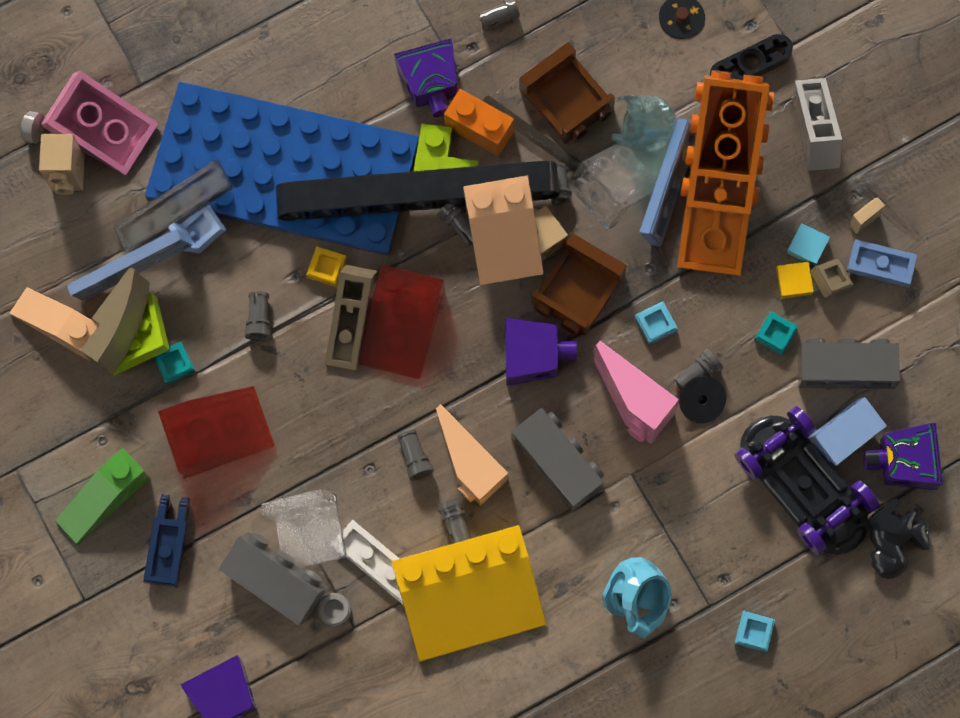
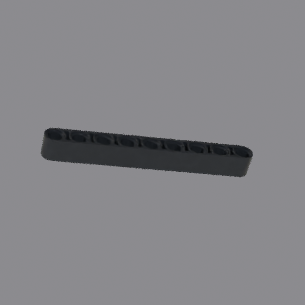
(404, 190)

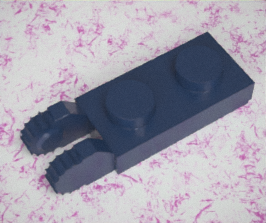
(167, 544)

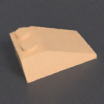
(503, 230)

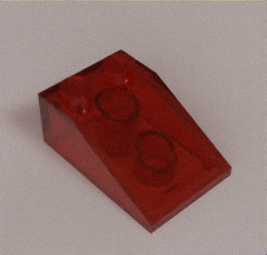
(401, 321)
(215, 430)

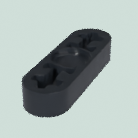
(774, 60)

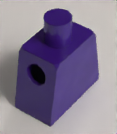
(534, 351)
(222, 691)

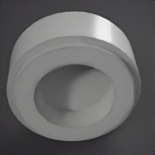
(31, 128)
(334, 610)

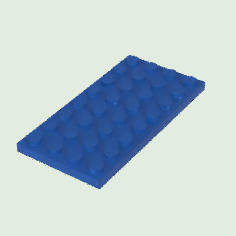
(273, 145)

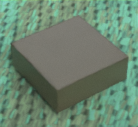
(831, 278)

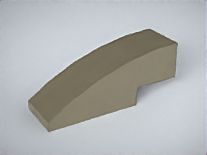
(118, 321)

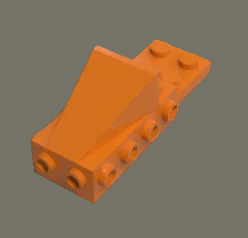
(723, 171)

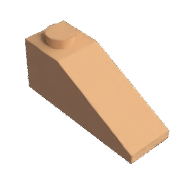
(54, 320)
(473, 466)

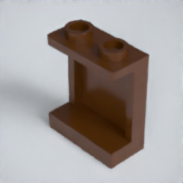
(566, 94)
(578, 286)

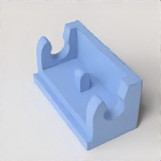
(847, 431)

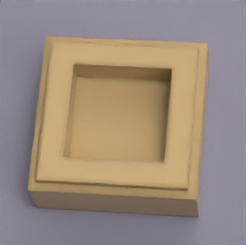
(866, 215)

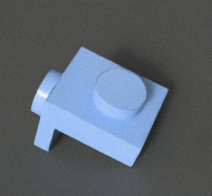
(202, 228)

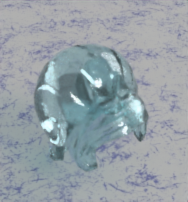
(646, 123)

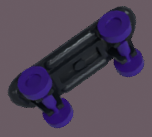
(805, 483)

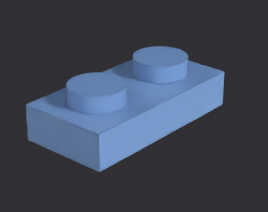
(881, 263)

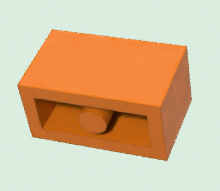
(479, 122)

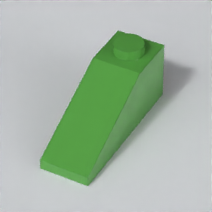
(102, 495)

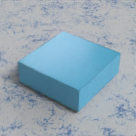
(808, 245)
(656, 323)
(754, 631)

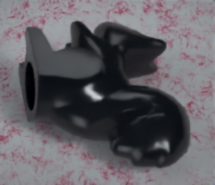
(889, 533)

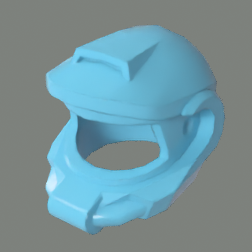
(638, 585)

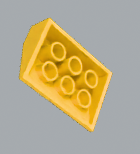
(469, 593)

